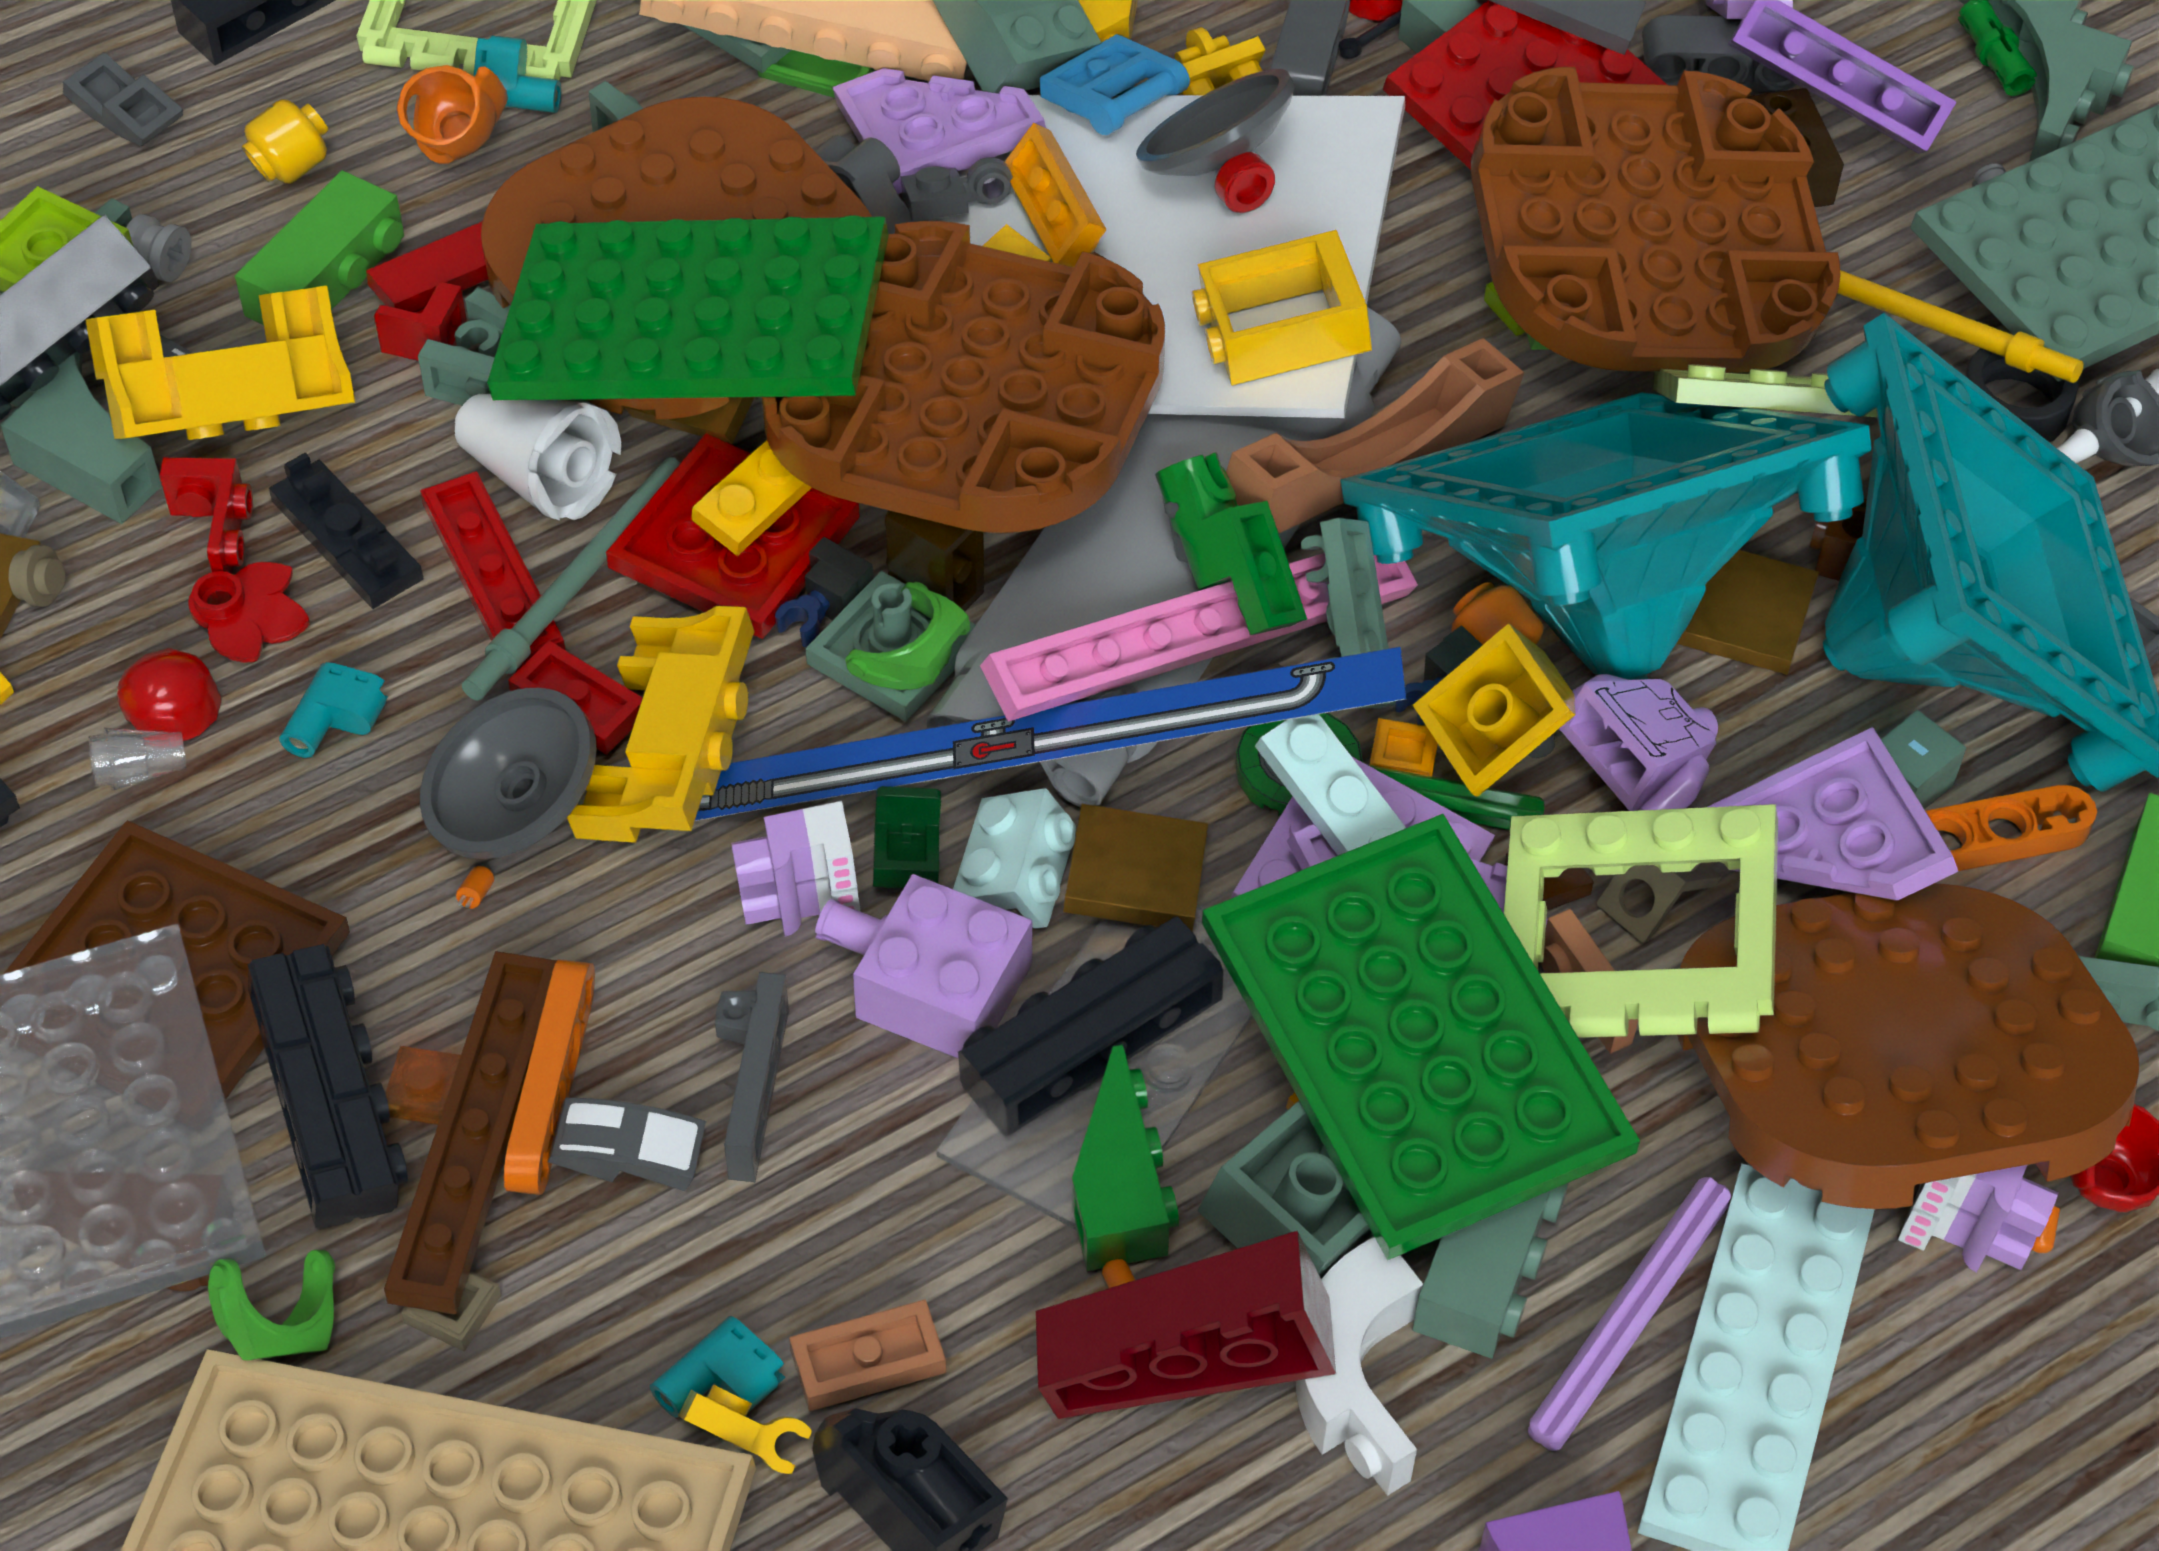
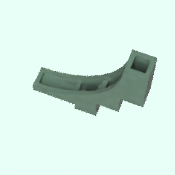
(2073, 65)
(70, 437)

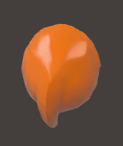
(452, 110)

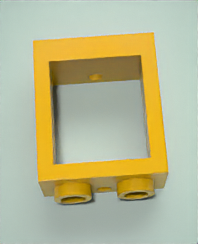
(1276, 275)

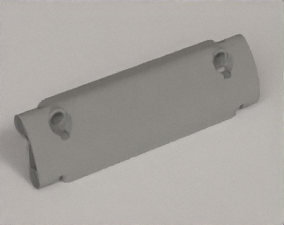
(1125, 559)

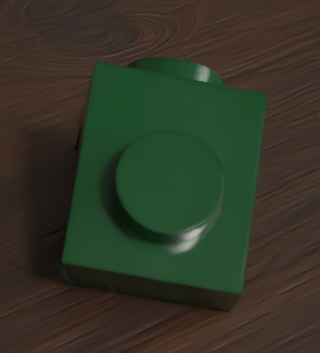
(906, 835)

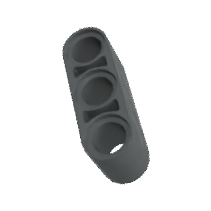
(1311, 43)
(1701, 45)

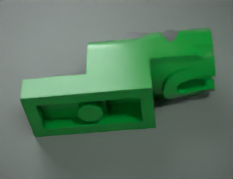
(1230, 542)

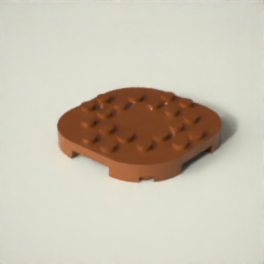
(661, 165)
(1652, 223)
(984, 387)
(1918, 1047)

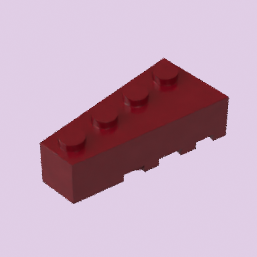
(1189, 1332)

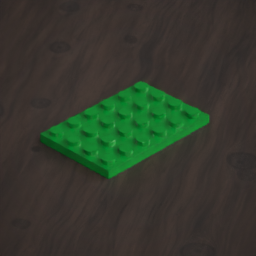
(691, 309)
(1418, 1035)

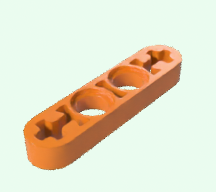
(2027, 811)
(549, 1076)

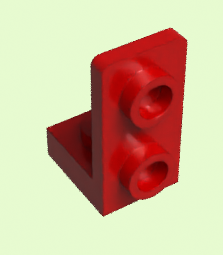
(211, 489)

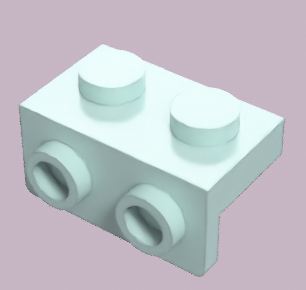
(1018, 853)

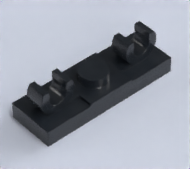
(344, 531)

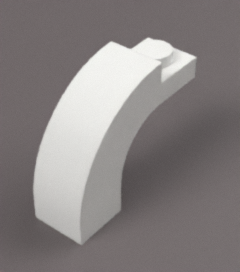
(1366, 1305)

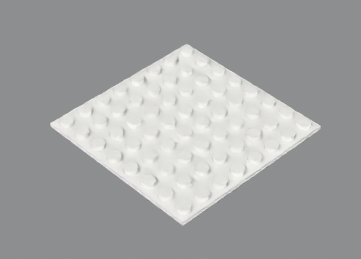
(1330, 174)

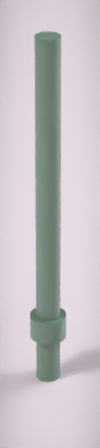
(512, 645)

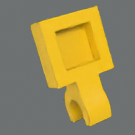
(726, 1418)

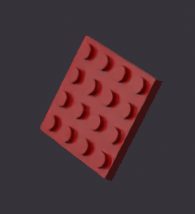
(1480, 58)

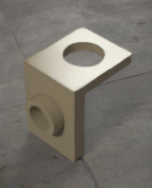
(1666, 889)

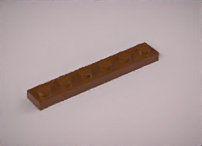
(470, 1139)

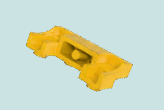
(201, 390)
(680, 729)

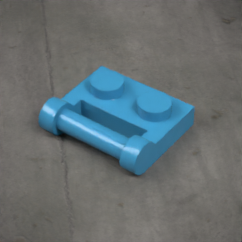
(1106, 70)

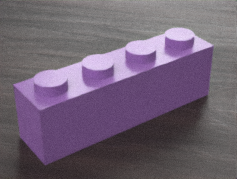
(1842, 73)

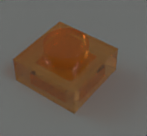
(420, 1084)

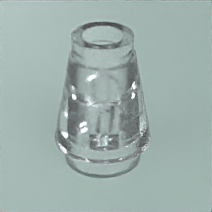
(134, 756)

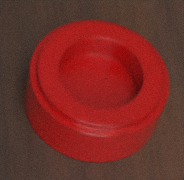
(1244, 182)

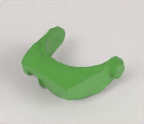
(922, 659)
(254, 1336)

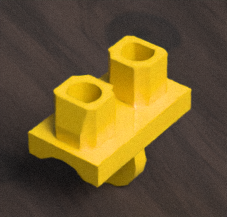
(1215, 62)

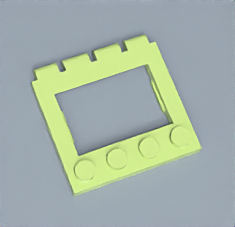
(391, 46)
(1747, 389)
(1674, 842)

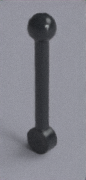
(1351, 47)

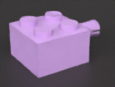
(933, 962)

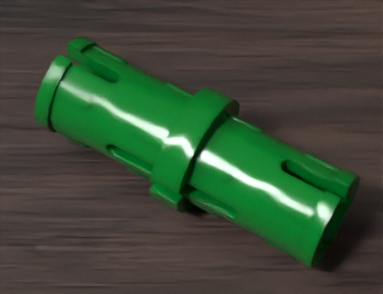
(1997, 47)

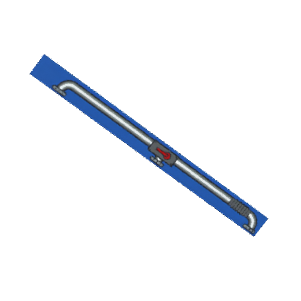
(1058, 732)

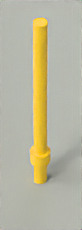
(2019, 350)

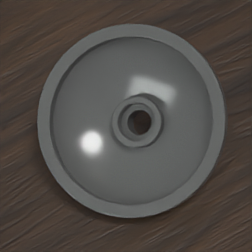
(1218, 125)
(508, 773)

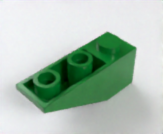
(1115, 1179)

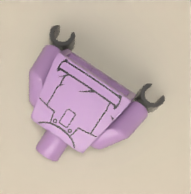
(1640, 740)

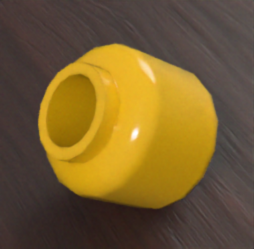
(285, 141)

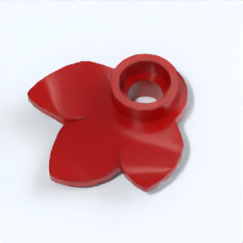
(247, 609)

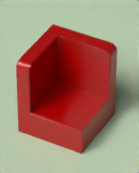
(406, 332)

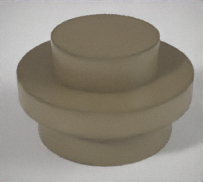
(36, 575)

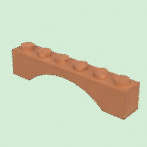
(1449, 406)

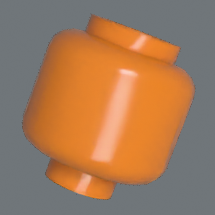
(1491, 608)

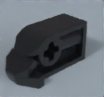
(908, 1481)

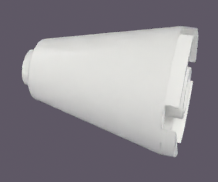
(543, 450)

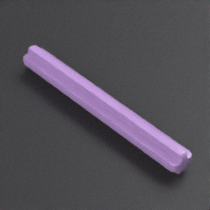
(1628, 1314)

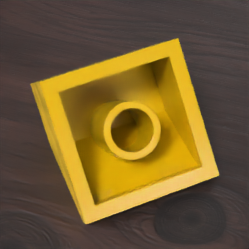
(1496, 708)

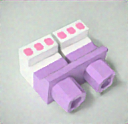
(797, 866)
(1983, 1214)

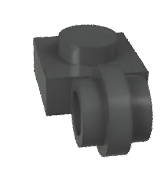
(942, 193)

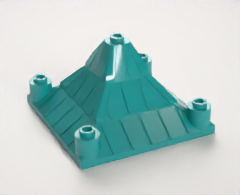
(1615, 510)
(1986, 561)

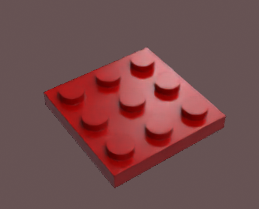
(690, 565)

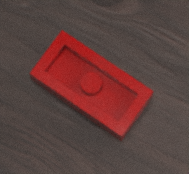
(604, 701)

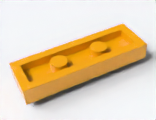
(1053, 197)

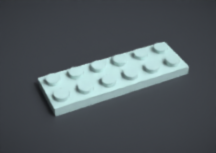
(1757, 1370)

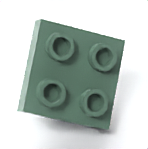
(876, 623)

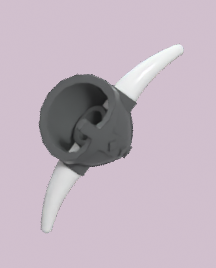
(2117, 421)

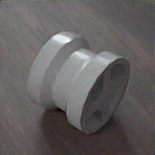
(162, 247)

